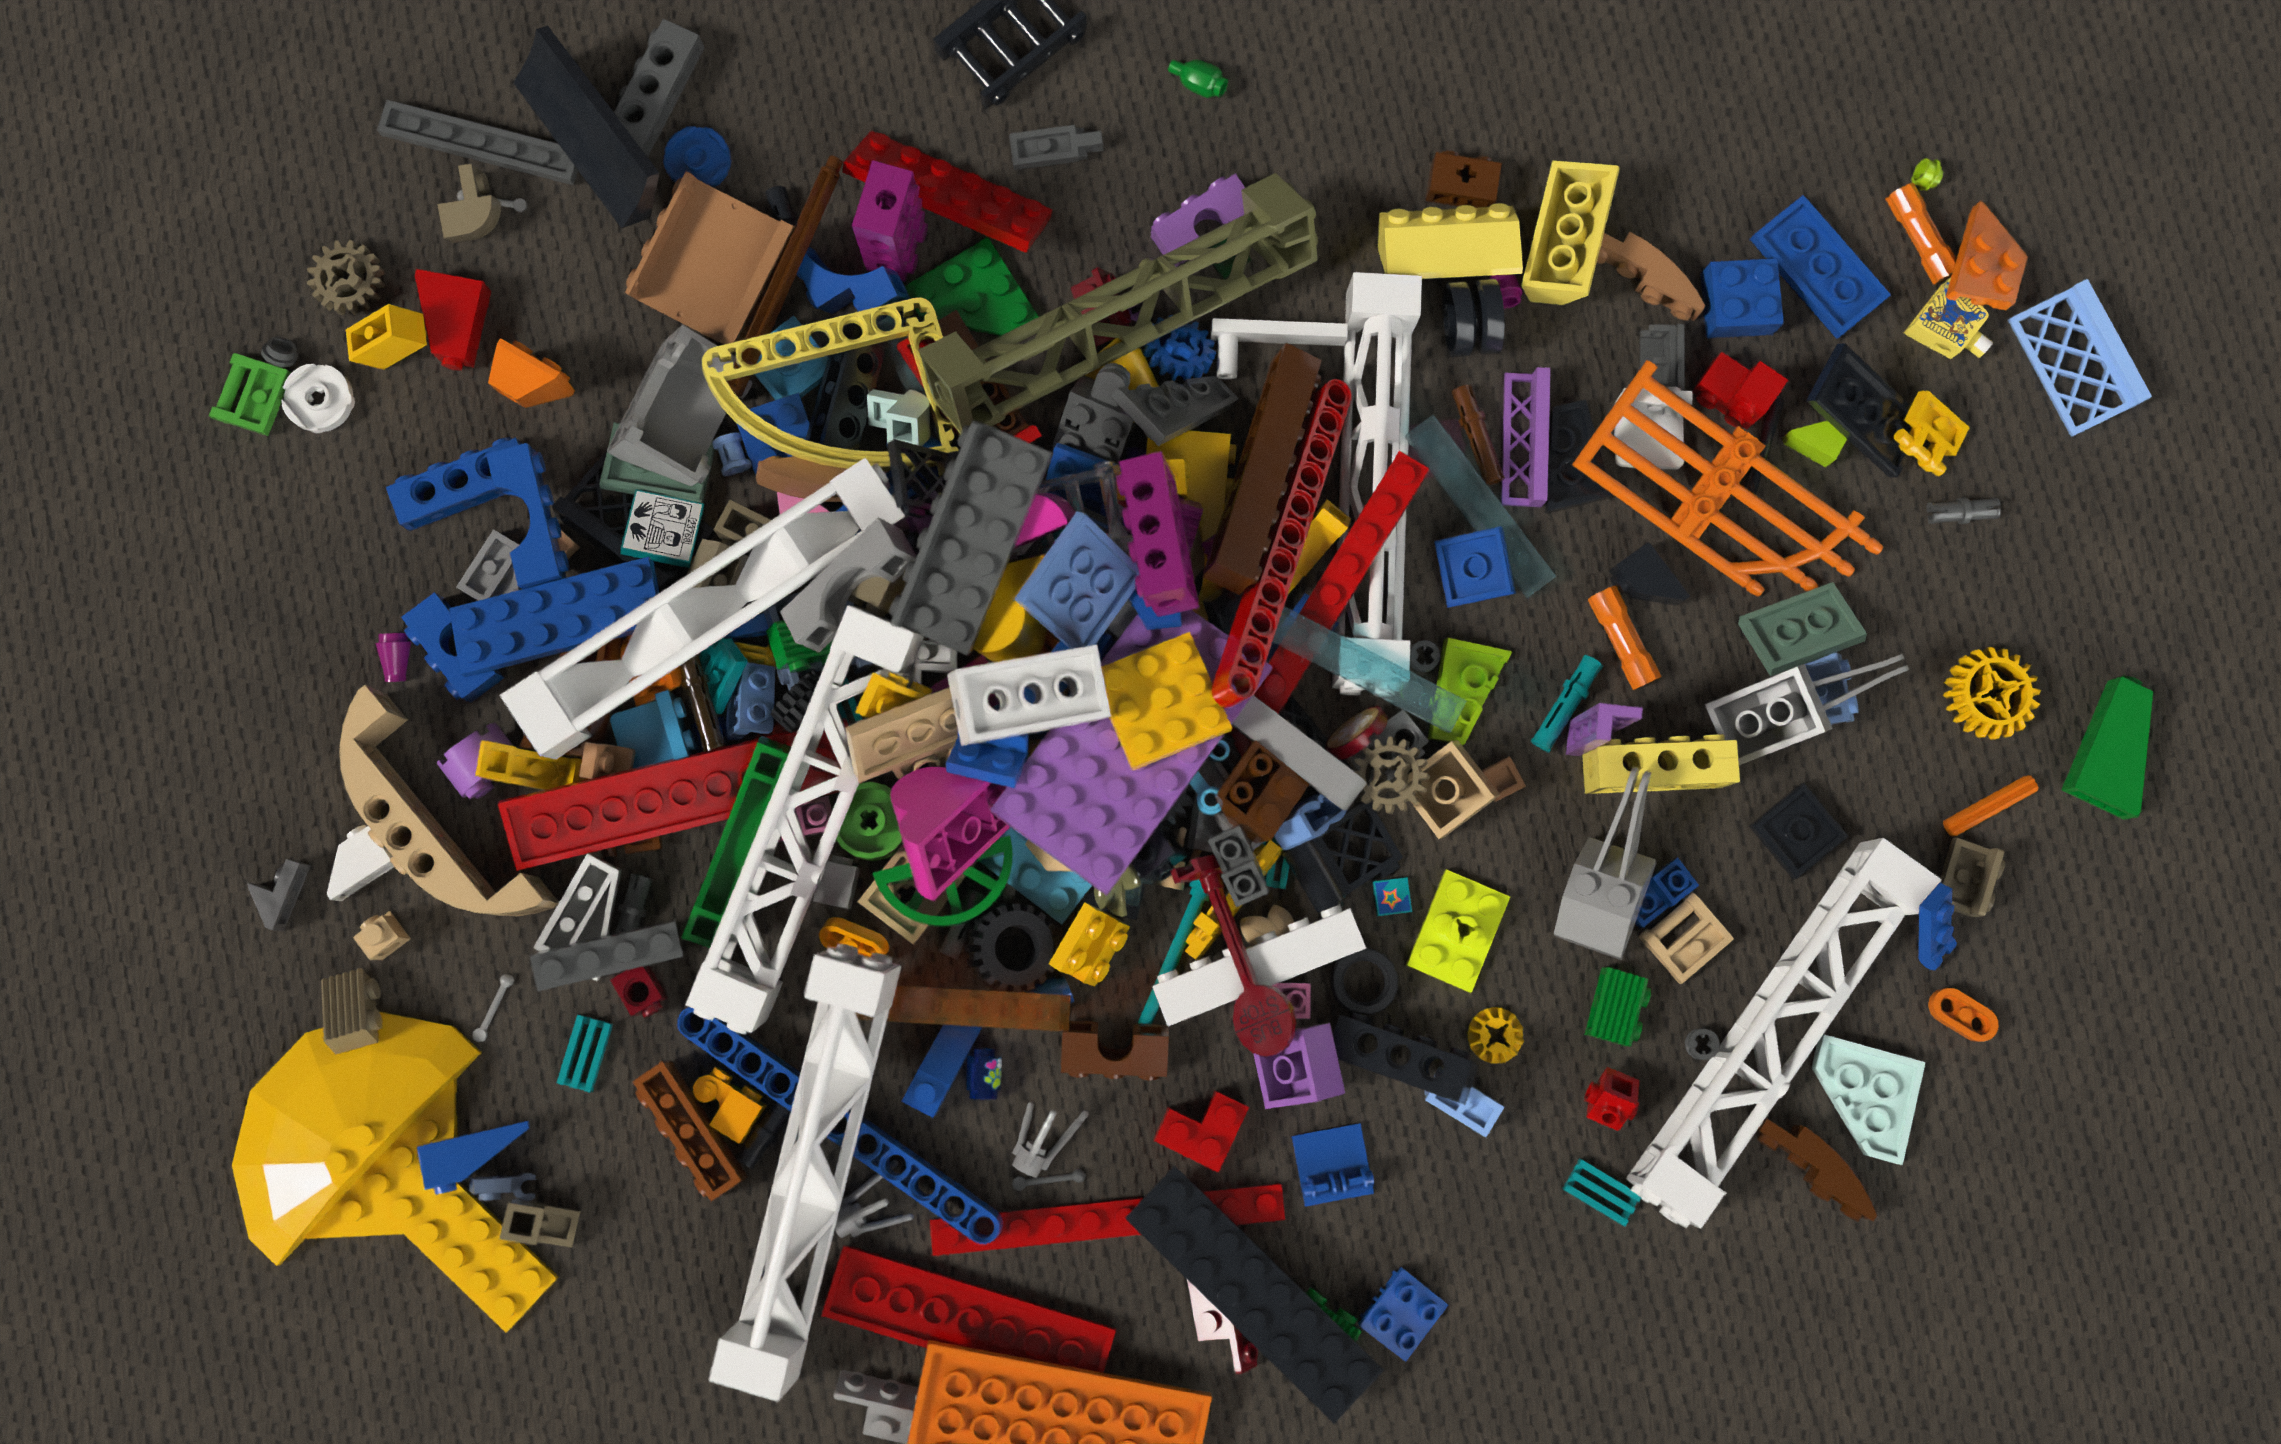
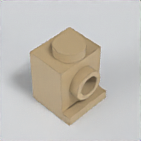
(381, 936)

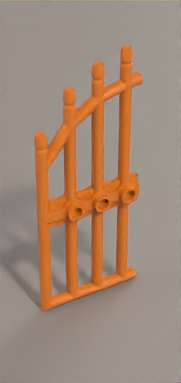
(1714, 487)

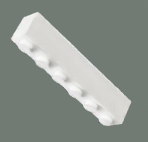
(1272, 960)

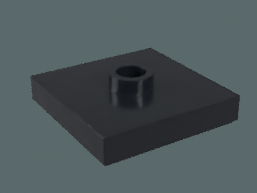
(1798, 831)

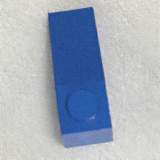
(940, 1068)
(458, 1158)

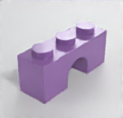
(1221, 203)

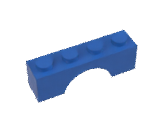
(518, 473)

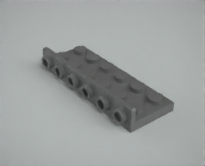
(970, 536)

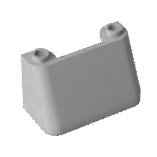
(673, 412)

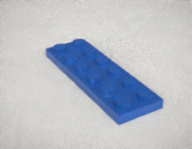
(548, 616)

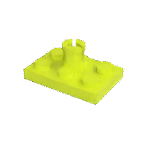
(1458, 931)

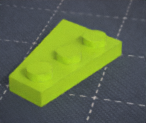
(1470, 673)

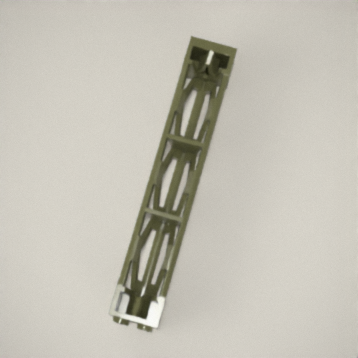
(1274, 224)

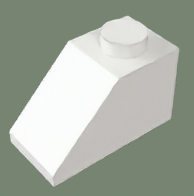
(357, 864)

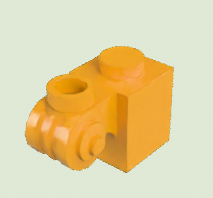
(738, 1107)

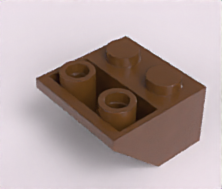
(1260, 793)

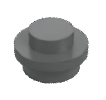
(280, 352)

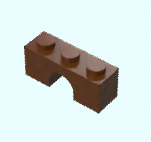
(1142, 1057)

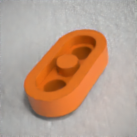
(1962, 1013)

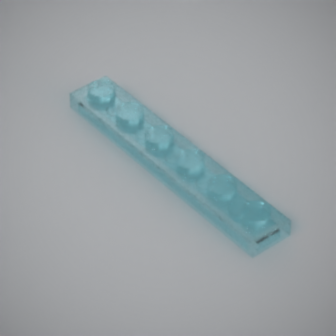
(1478, 502)
(1368, 670)

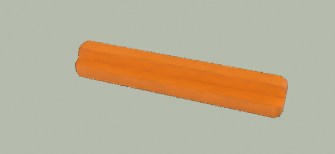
(1990, 805)

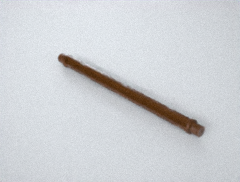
(789, 263)

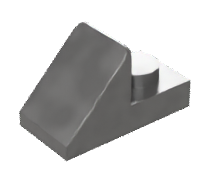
(277, 904)

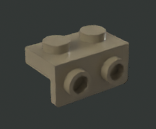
(1972, 876)

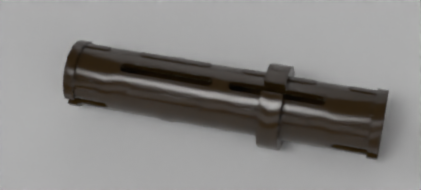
(702, 705)

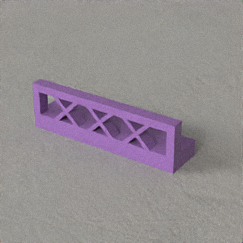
(1538, 438)
(1596, 726)

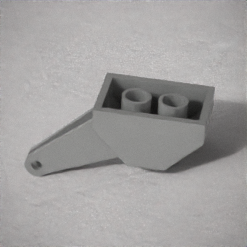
(1783, 709)
(1608, 884)

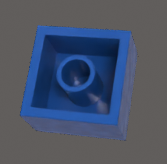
(1741, 298)

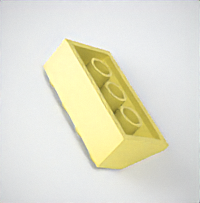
(1569, 232)
(1451, 242)

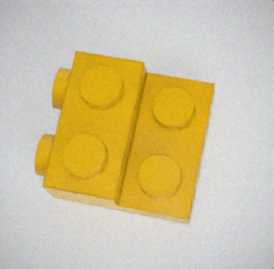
(1090, 945)

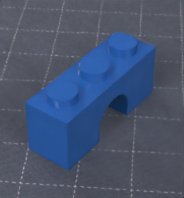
(432, 627)

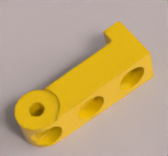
(1324, 530)

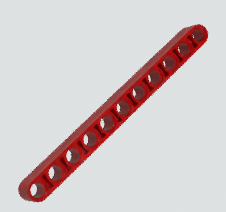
(1287, 541)

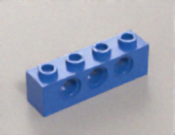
(409, 489)

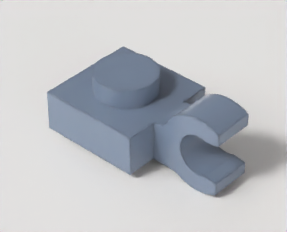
(492, 1186)

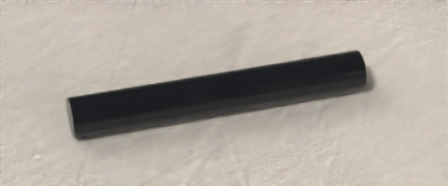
(1766, 437)

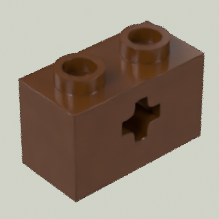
(1446, 184)

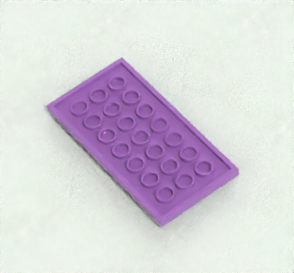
(1078, 787)

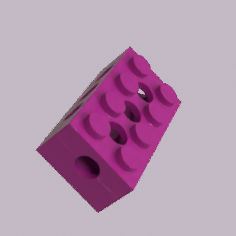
(890, 220)
(1158, 534)

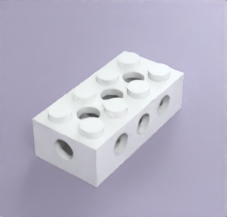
(1041, 673)

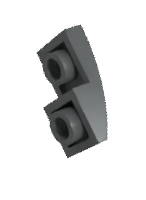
(1238, 865)

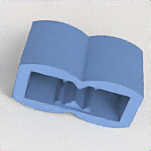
(1308, 821)

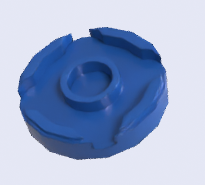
(707, 167)

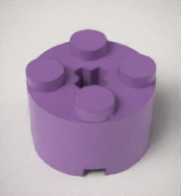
(463, 759)

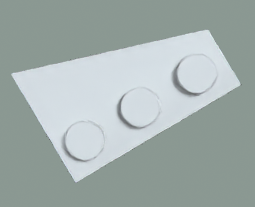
(585, 907)

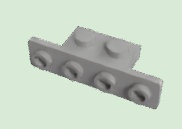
(888, 1404)

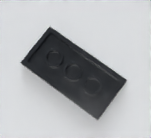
(1862, 408)

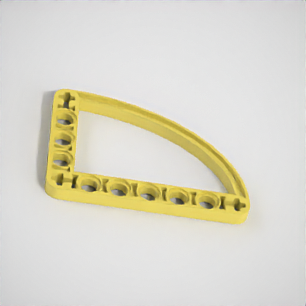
(806, 351)

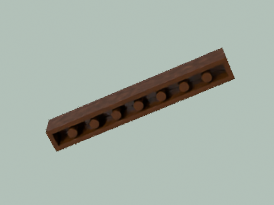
(1262, 470)

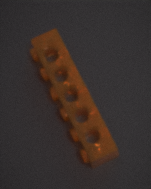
(978, 1008)

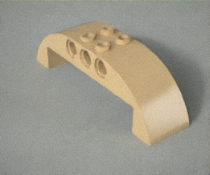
(407, 826)

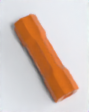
(1912, 213)
(1613, 615)

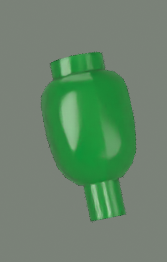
(1200, 77)

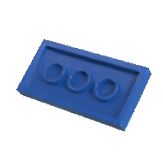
(1820, 266)

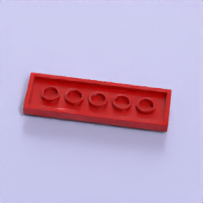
(956, 193)

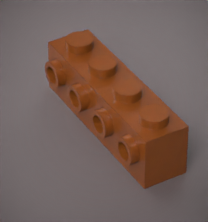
(688, 1128)

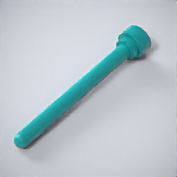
(1177, 946)

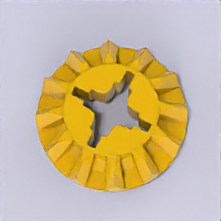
(1479, 1035)

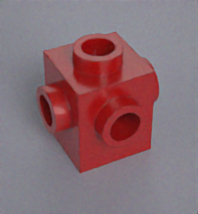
(1609, 1105)

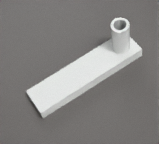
(1231, 331)

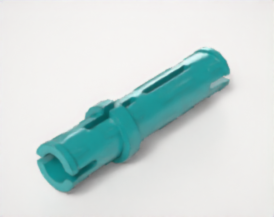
(1569, 699)

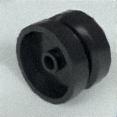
(1473, 317)

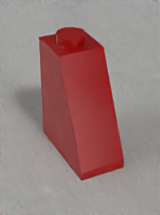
(453, 316)

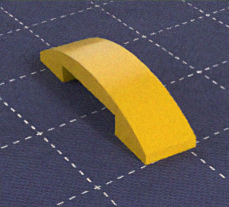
(525, 767)

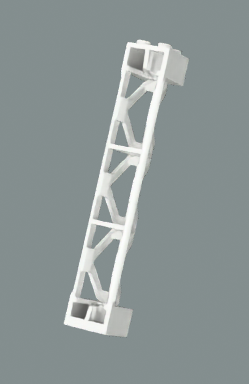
(1387, 308)
(747, 994)
(1691, 1196)

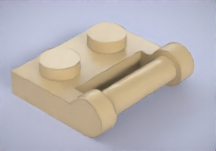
(1694, 946)

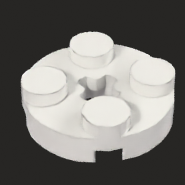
(298, 397)

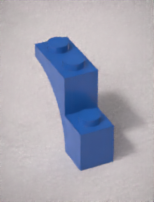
(834, 291)

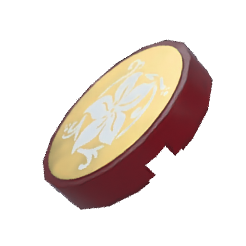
(1355, 732)

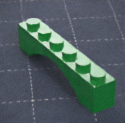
(736, 840)

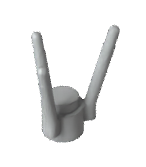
(1031, 1157)
(853, 1216)

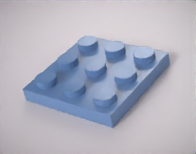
(1079, 584)

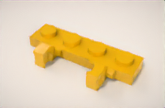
(1208, 926)

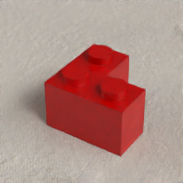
(1738, 392)
(1203, 1140)

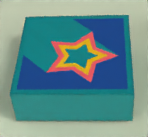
(1392, 896)

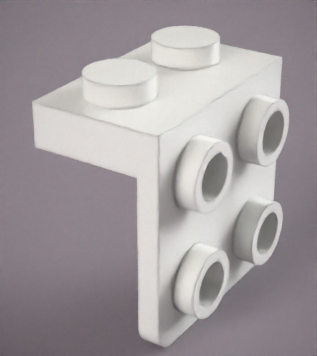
(1644, 443)

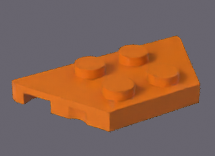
(1987, 263)

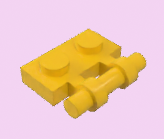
(1937, 425)

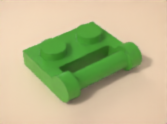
(259, 398)

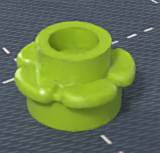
(1931, 174)

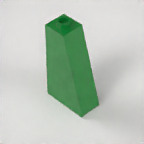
(2114, 750)

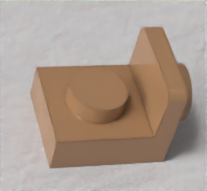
(605, 759)

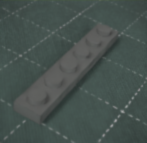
(476, 142)

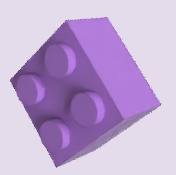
(1303, 1071)

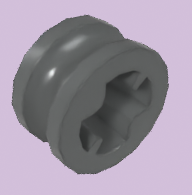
(1434, 657)
(1713, 1044)

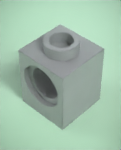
(837, 883)

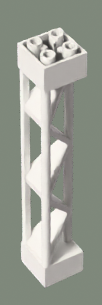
(685, 620)
(771, 1337)

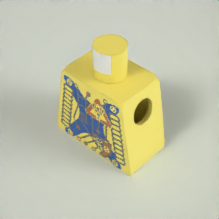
(1950, 325)

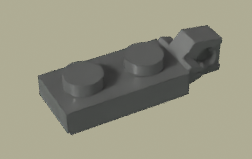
(1052, 146)

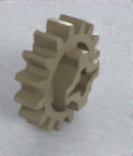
(349, 262)
(1401, 766)

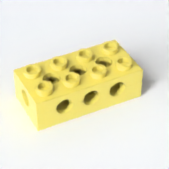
(1713, 756)

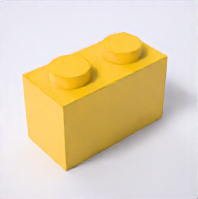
(386, 337)

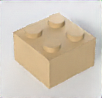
(1454, 789)

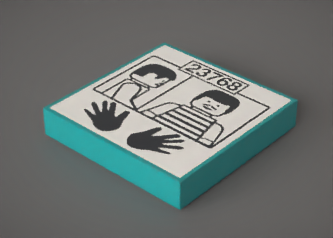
(662, 528)

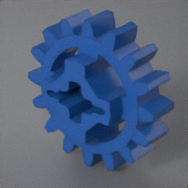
(1181, 352)

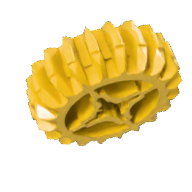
(1986, 680)

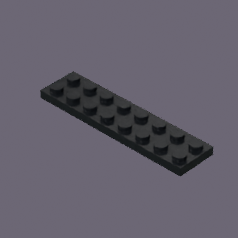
(1254, 1294)

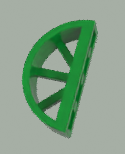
(903, 873)

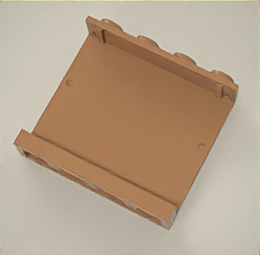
(709, 261)

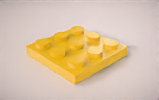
(1162, 701)

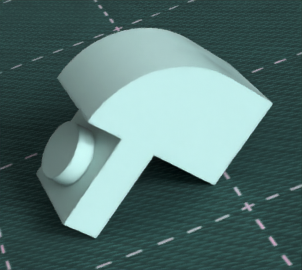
(902, 415)

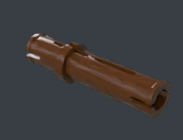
(1473, 422)

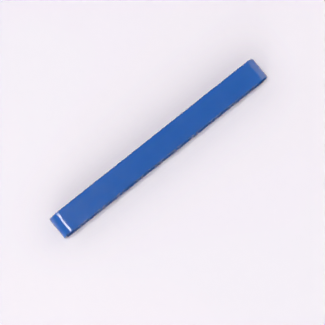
(887, 1146)

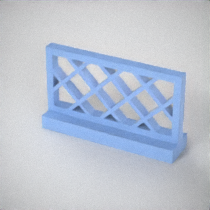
(2108, 351)

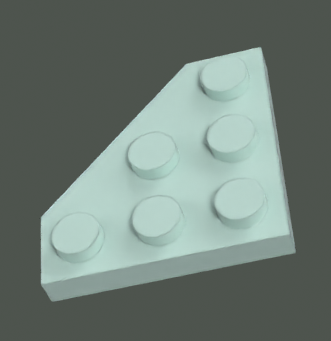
(1871, 1093)

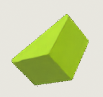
(1816, 441)

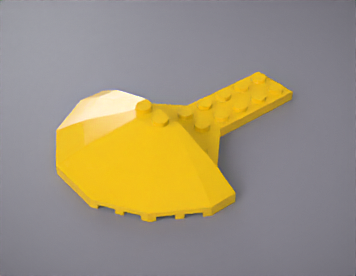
(337, 1156)

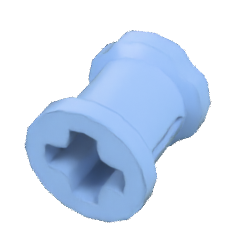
(731, 454)

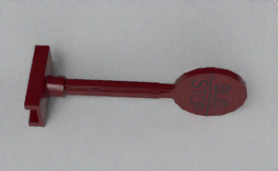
(1262, 1012)

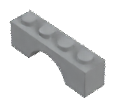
(820, 606)

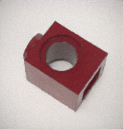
(625, 984)

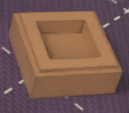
(1504, 777)

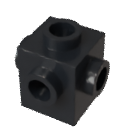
(1159, 855)

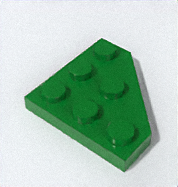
(979, 290)

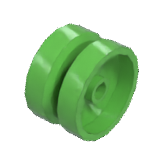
(862, 841)

